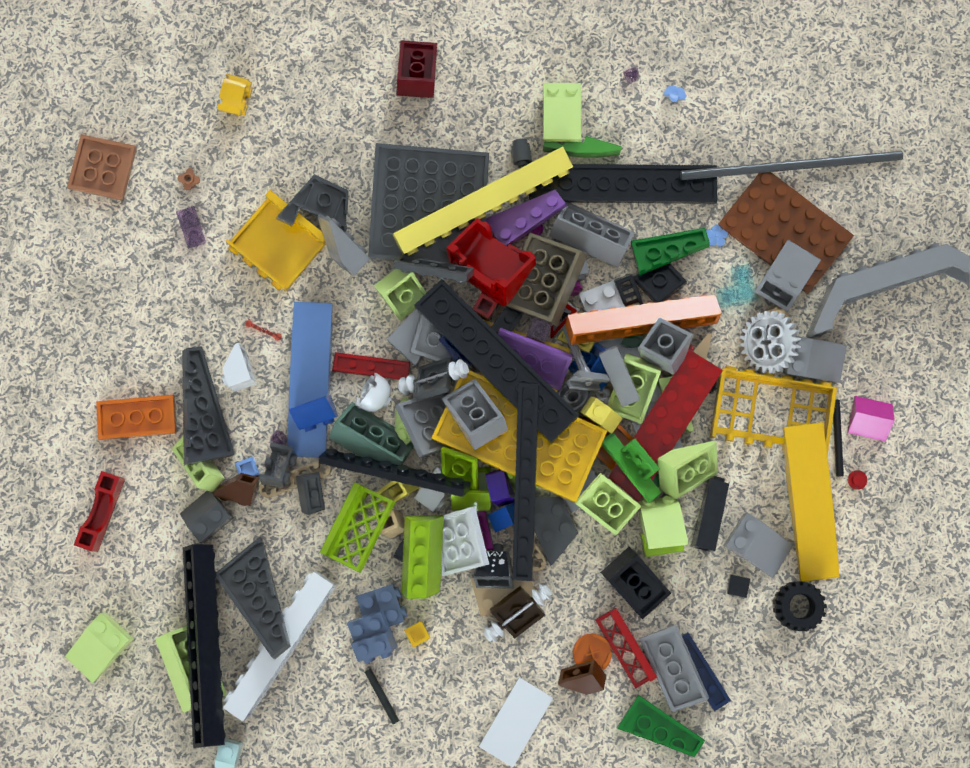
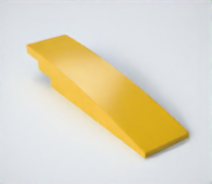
(811, 501)

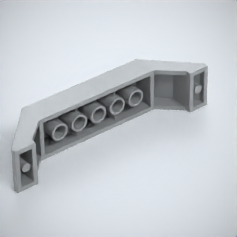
(887, 276)

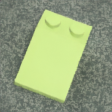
(561, 112)
(645, 377)
(687, 468)
(608, 504)
(662, 522)
(98, 646)

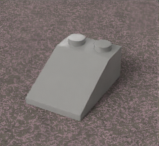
(818, 360)
(475, 414)
(758, 544)

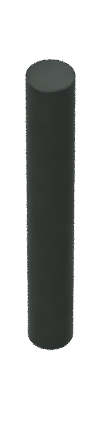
(381, 695)

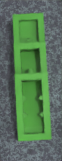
(589, 149)

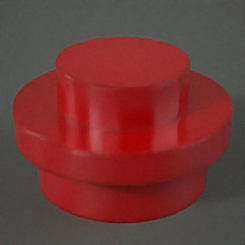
(857, 479)

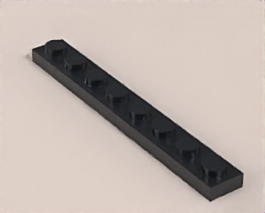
(393, 472)

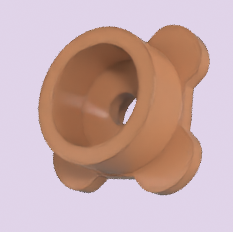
(193, 179)

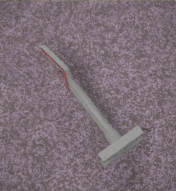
(583, 378)

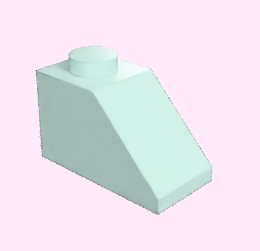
(228, 754)

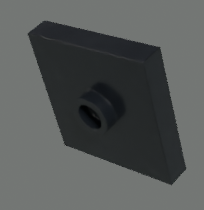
(660, 282)

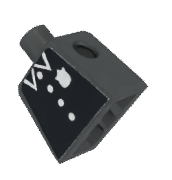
(498, 572)

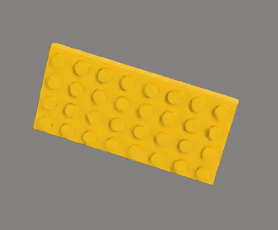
(560, 464)

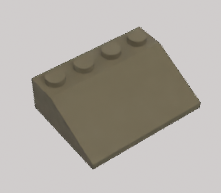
(550, 281)

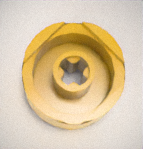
(234, 95)

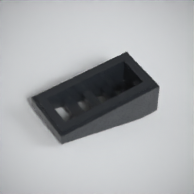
(629, 277)

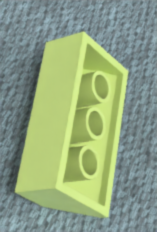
(174, 653)

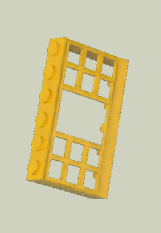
(768, 378)

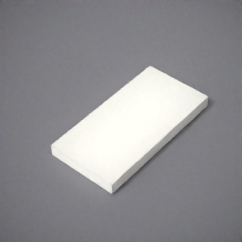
(516, 722)

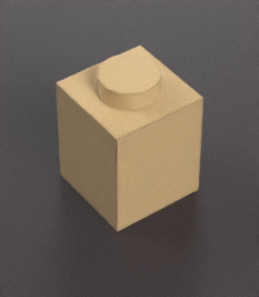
(394, 525)

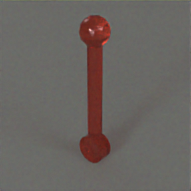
(277, 336)

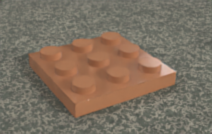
(102, 167)

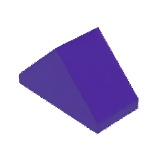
(500, 488)

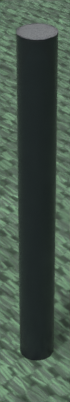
(838, 440)

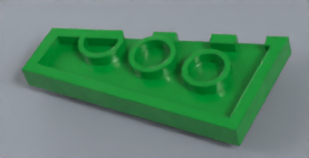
(661, 250)
(655, 725)

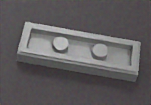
(619, 376)

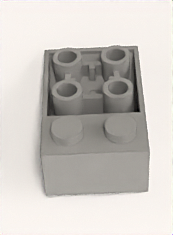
(341, 246)
(787, 275)

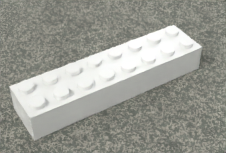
(263, 668)

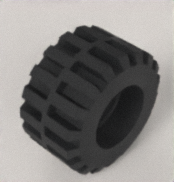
(782, 606)

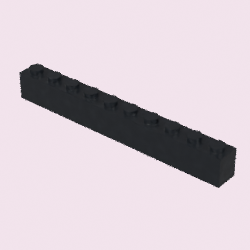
(203, 646)

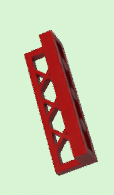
(634, 648)

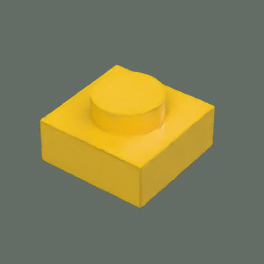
(417, 634)

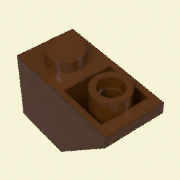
(239, 489)

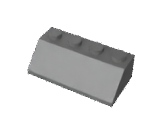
(592, 234)

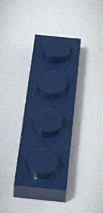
(715, 691)

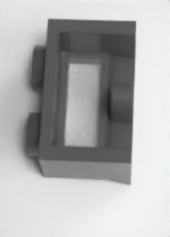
(278, 465)

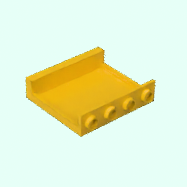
(276, 247)

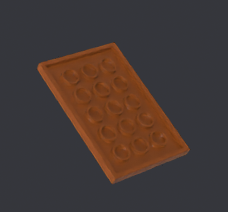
(773, 213)

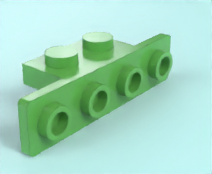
(635, 464)

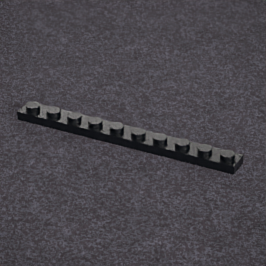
(525, 481)

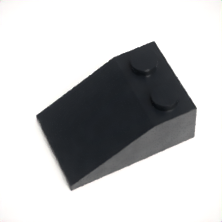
(635, 582)

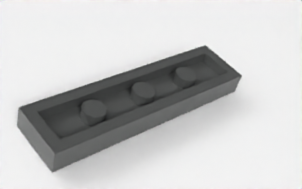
(434, 268)

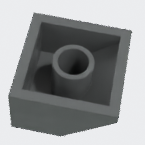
(206, 516)

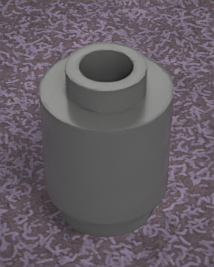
(521, 152)

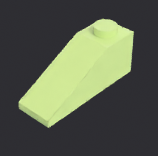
(203, 474)

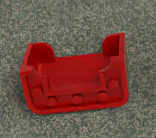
(495, 266)

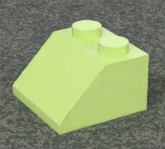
(400, 292)

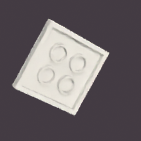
(462, 542)

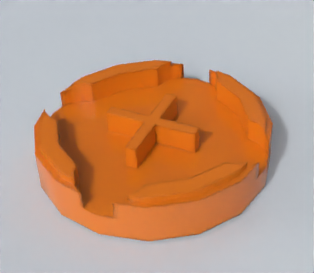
(592, 647)

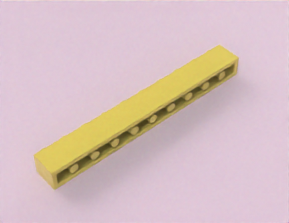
(485, 199)

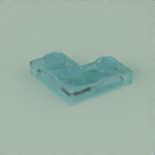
(741, 292)

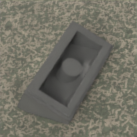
(310, 493)

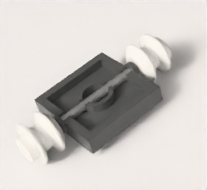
(433, 378)

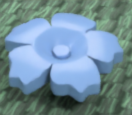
(675, 93)
(717, 236)

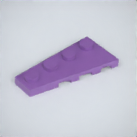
(522, 219)

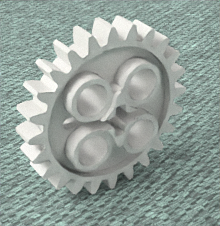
(786, 340)

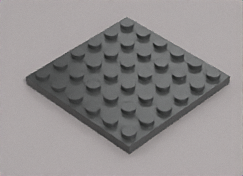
(414, 184)

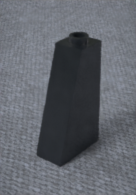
(710, 515)

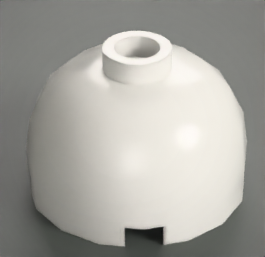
(375, 394)

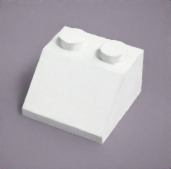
(238, 370)

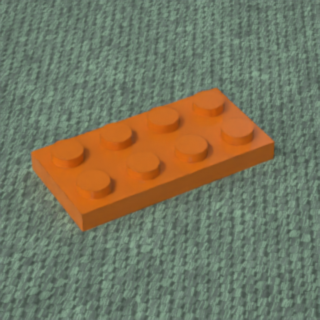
(136, 417)

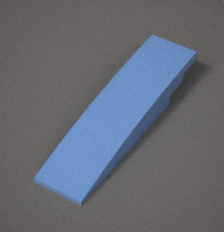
(309, 371)

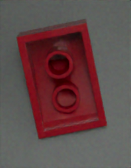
(416, 69)

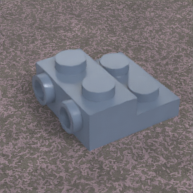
(383, 599)
(371, 637)

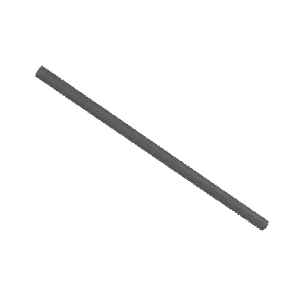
(791, 165)

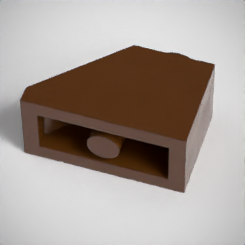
(583, 678)

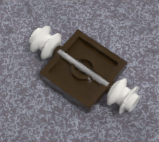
(517, 612)

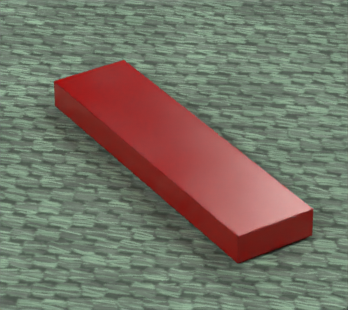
(369, 365)

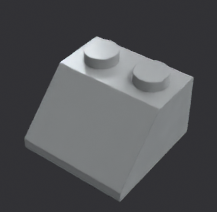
(665, 345)

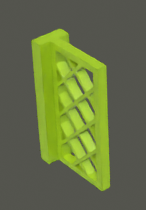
(347, 521)

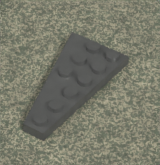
(203, 421)
(253, 591)

